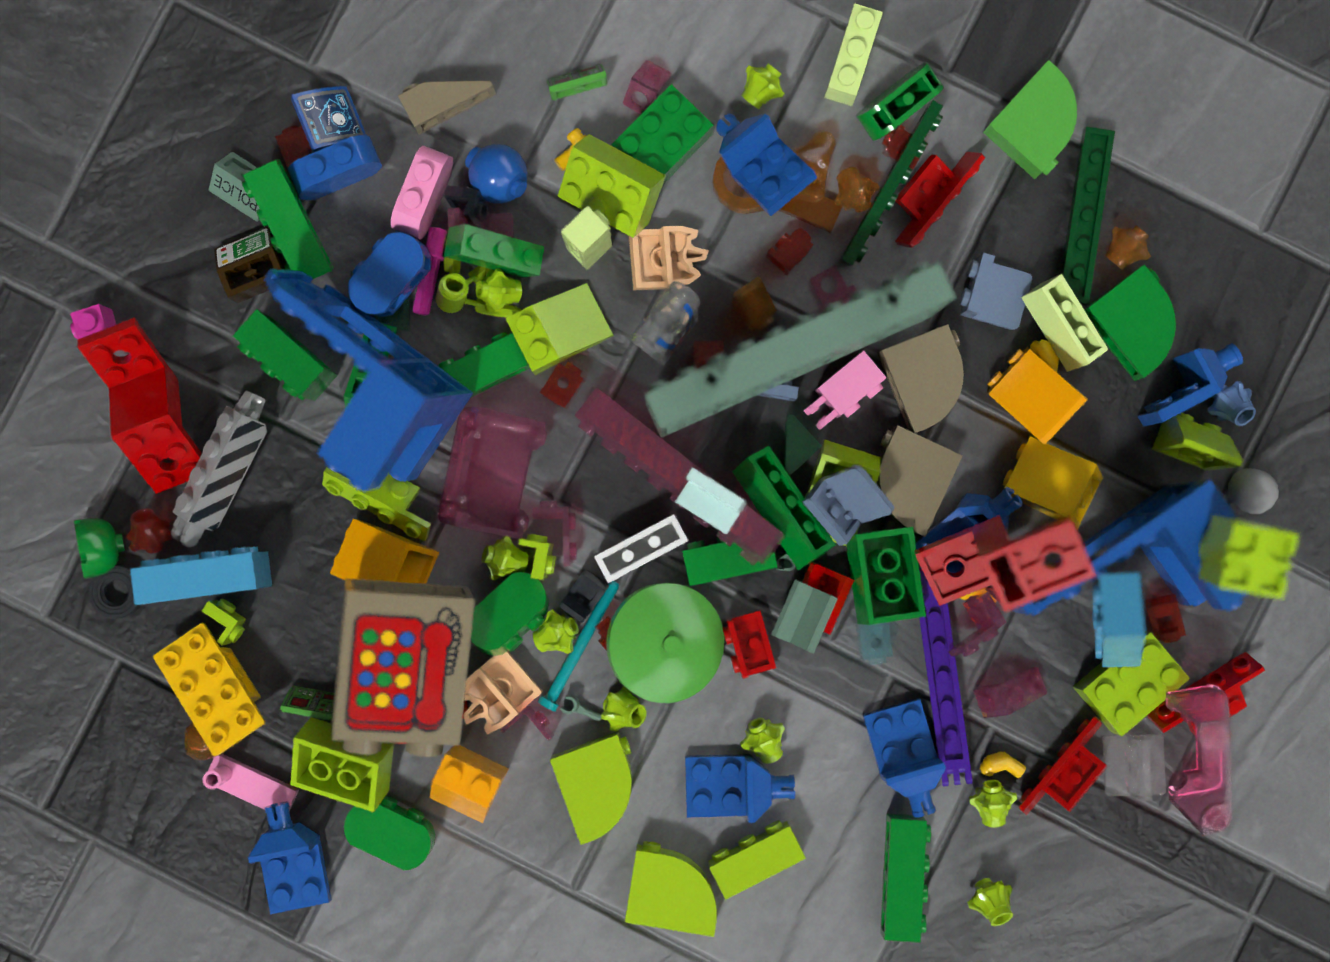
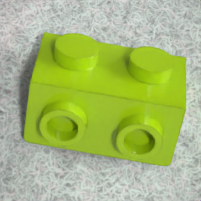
(544, 561)

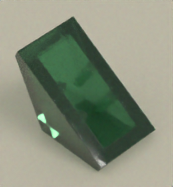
(798, 444)

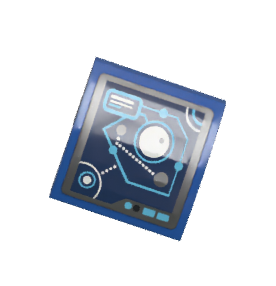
(327, 116)

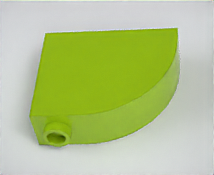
(595, 784)
(670, 892)

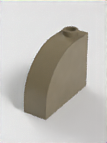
(925, 376)
(915, 477)

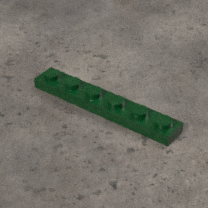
(898, 174)
(1087, 211)

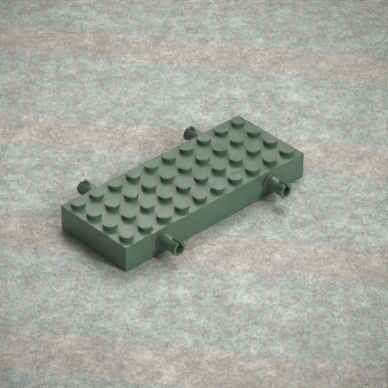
(798, 350)

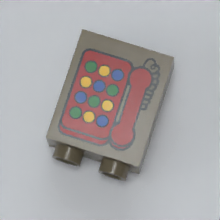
(401, 666)

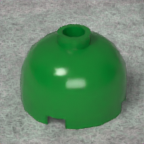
(97, 546)

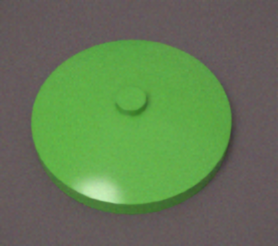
(665, 642)

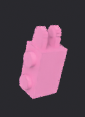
(847, 387)

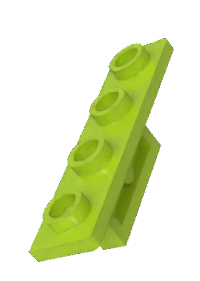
(387, 502)

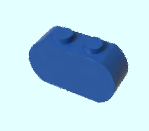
(334, 167)
(389, 274)

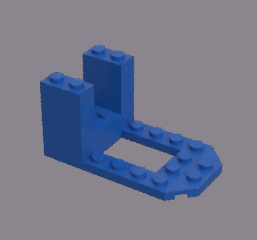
(400, 405)
(1170, 534)

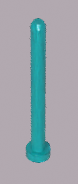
(582, 641)

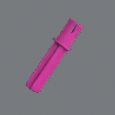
(426, 287)

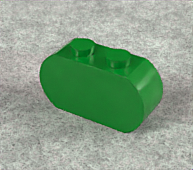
(900, 101)
(509, 614)
(391, 833)

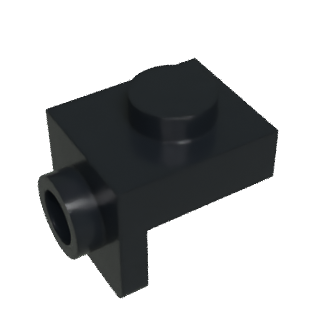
(469, 201)
(583, 596)

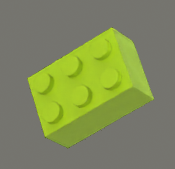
(612, 183)
(1129, 694)
(331, 771)

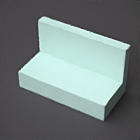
(710, 501)

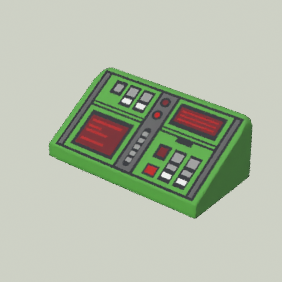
(577, 82)
(309, 703)

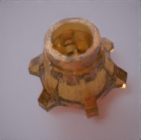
(855, 190)
(1128, 246)

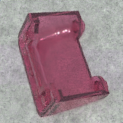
(489, 471)
(1206, 790)

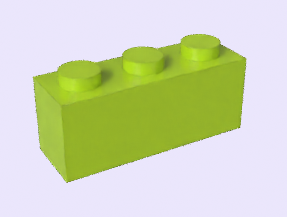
(755, 858)

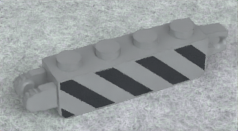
(219, 470)

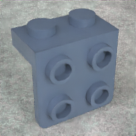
(995, 293)
(846, 501)

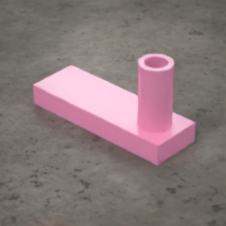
(247, 783)

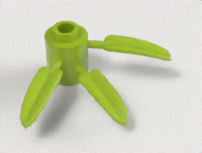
(454, 289)

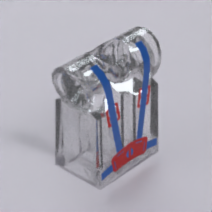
(667, 322)

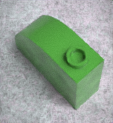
(1037, 121)

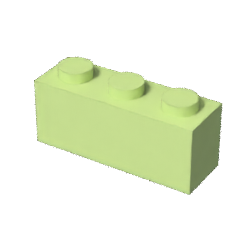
(853, 54)
(588, 236)
(1064, 323)

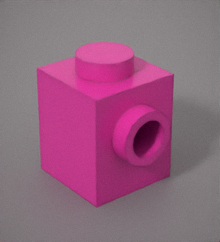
(91, 320)

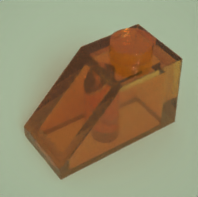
(754, 304)

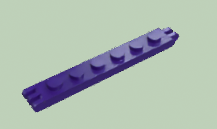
(944, 687)

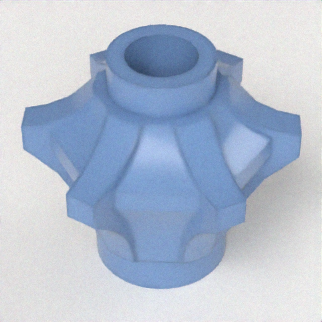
(1233, 404)

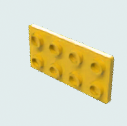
(211, 688)

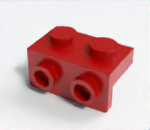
(832, 584)
(750, 644)

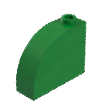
(1136, 321)

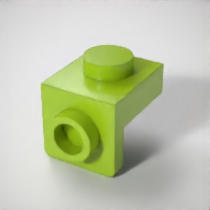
(225, 614)

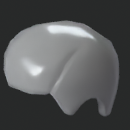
(1253, 490)

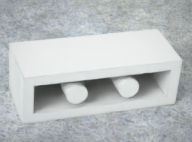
(641, 548)

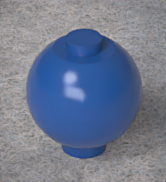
(497, 173)

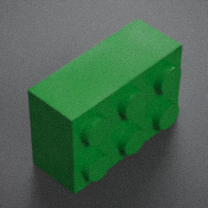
(666, 133)
(283, 356)
(885, 576)

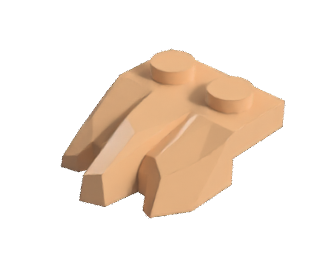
(664, 257)
(499, 692)

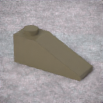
(436, 102)

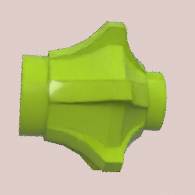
(762, 85)
(498, 290)
(504, 558)
(556, 633)
(623, 710)
(764, 739)
(993, 803)
(992, 901)

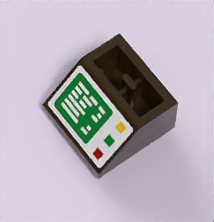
(246, 263)

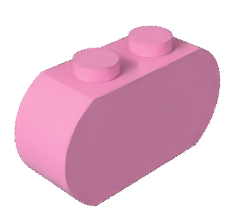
(421, 192)

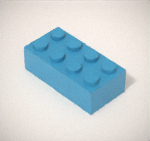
(195, 577)
(1118, 620)

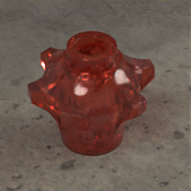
(148, 531)

